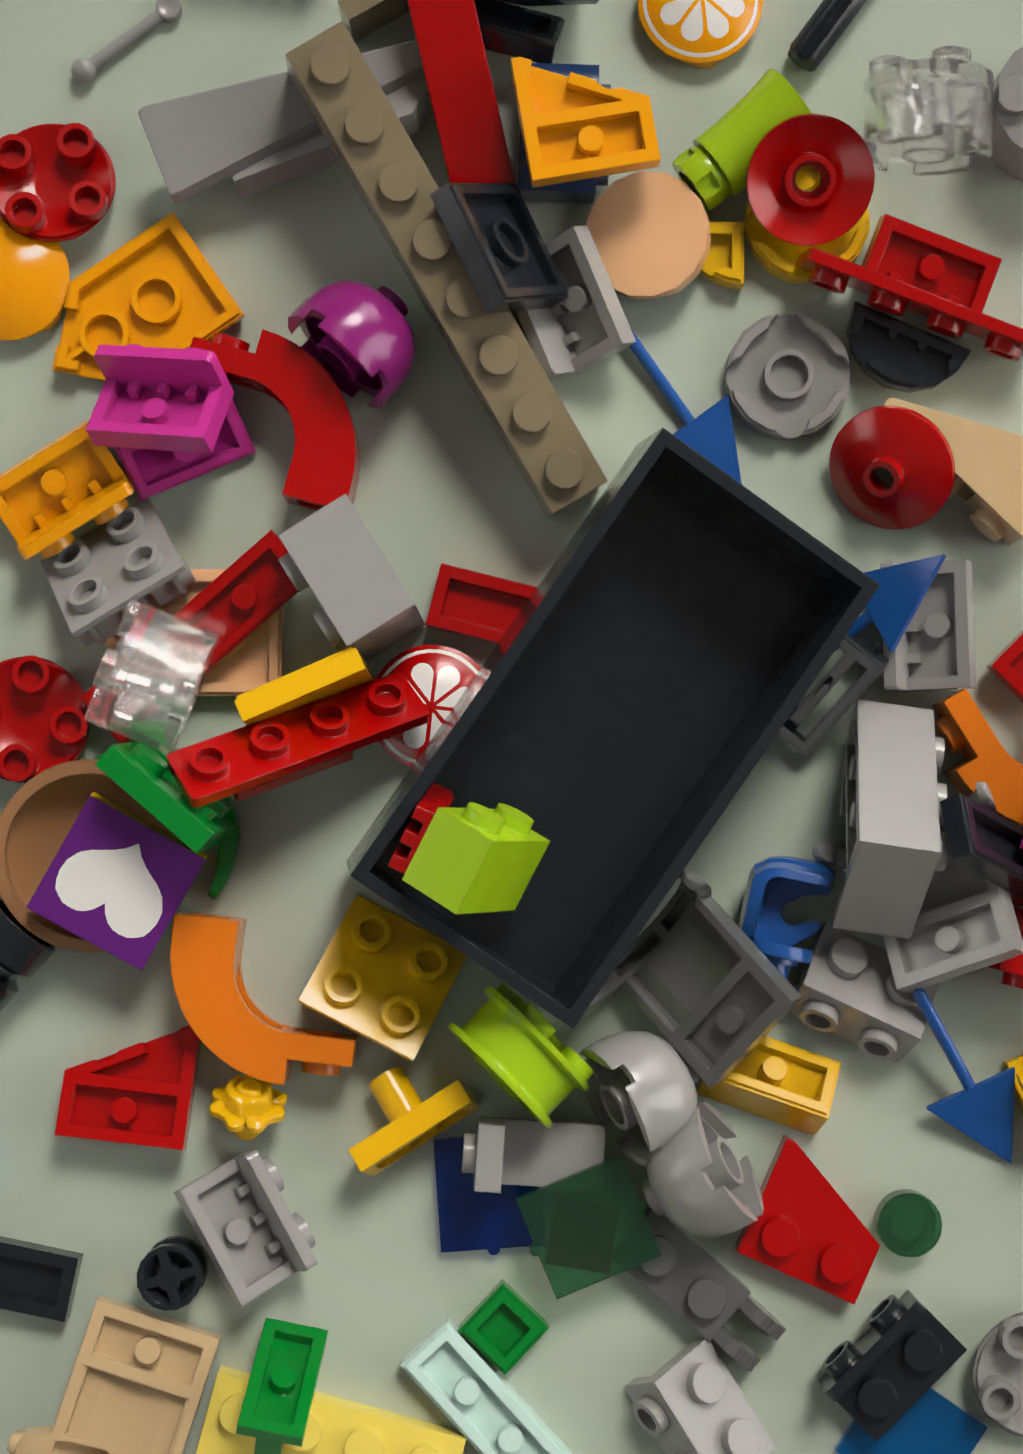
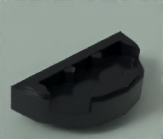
(900, 353)

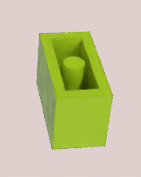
(476, 858)

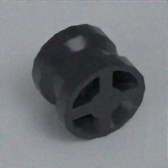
(160, 1278)

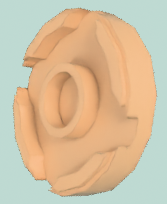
(650, 234)

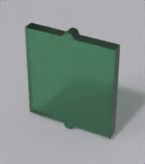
(588, 1226)

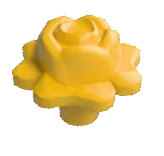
(247, 1106)

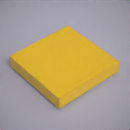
(305, 686)

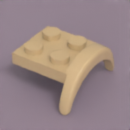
(129, 1386)

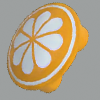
(699, 29)

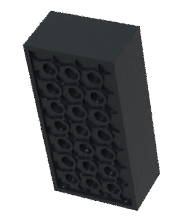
(625, 713)

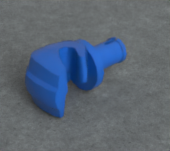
(768, 889)

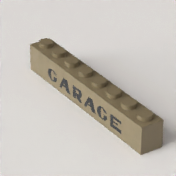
(397, 195)

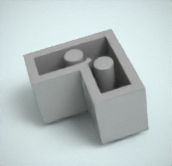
(351, 579)

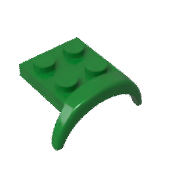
(146, 778)

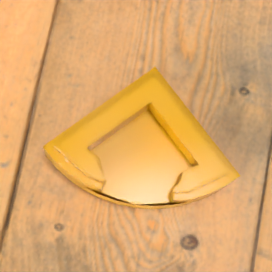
(726, 256)

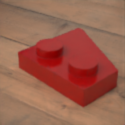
(135, 1094)
(808, 1228)

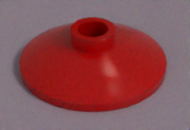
(841, 187)
(909, 449)

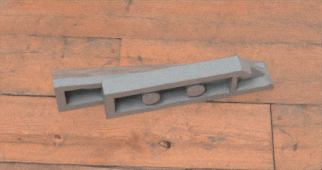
(264, 127)

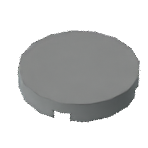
(787, 376)

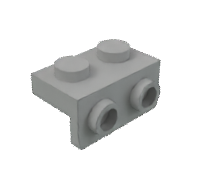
(587, 323)
(940, 638)
(856, 998)
(247, 1225)
(697, 1406)

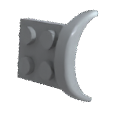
(960, 924)

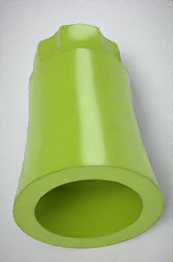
(722, 153)

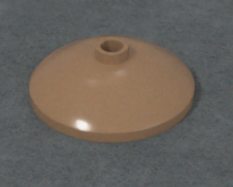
(35, 829)

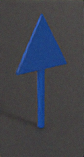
(710, 432)
(897, 597)
(980, 1109)

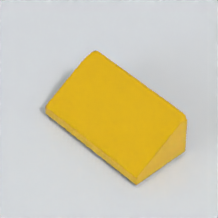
(780, 1085)

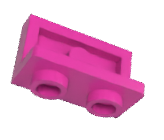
(159, 399)

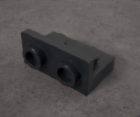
(890, 1363)

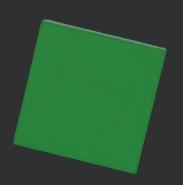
(503, 1326)

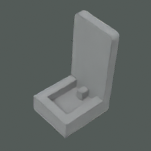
(528, 1153)

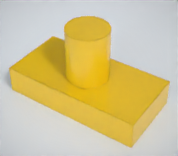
(410, 1119)

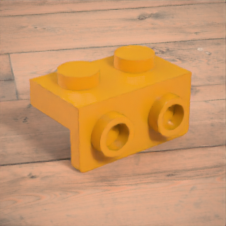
(61, 491)

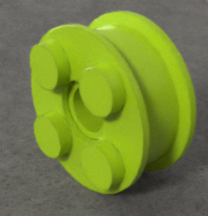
(522, 1053)

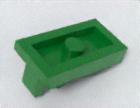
(282, 1385)

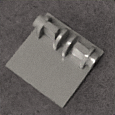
(111, 568)

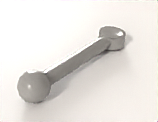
(166, 11)

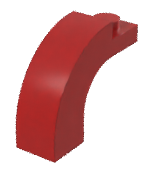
(326, 440)

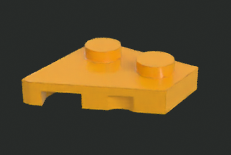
(579, 127)

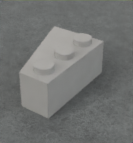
(890, 818)

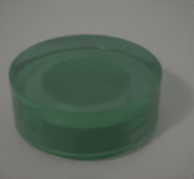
(908, 1223)

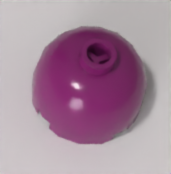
(358, 337)

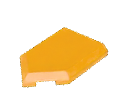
(145, 295)

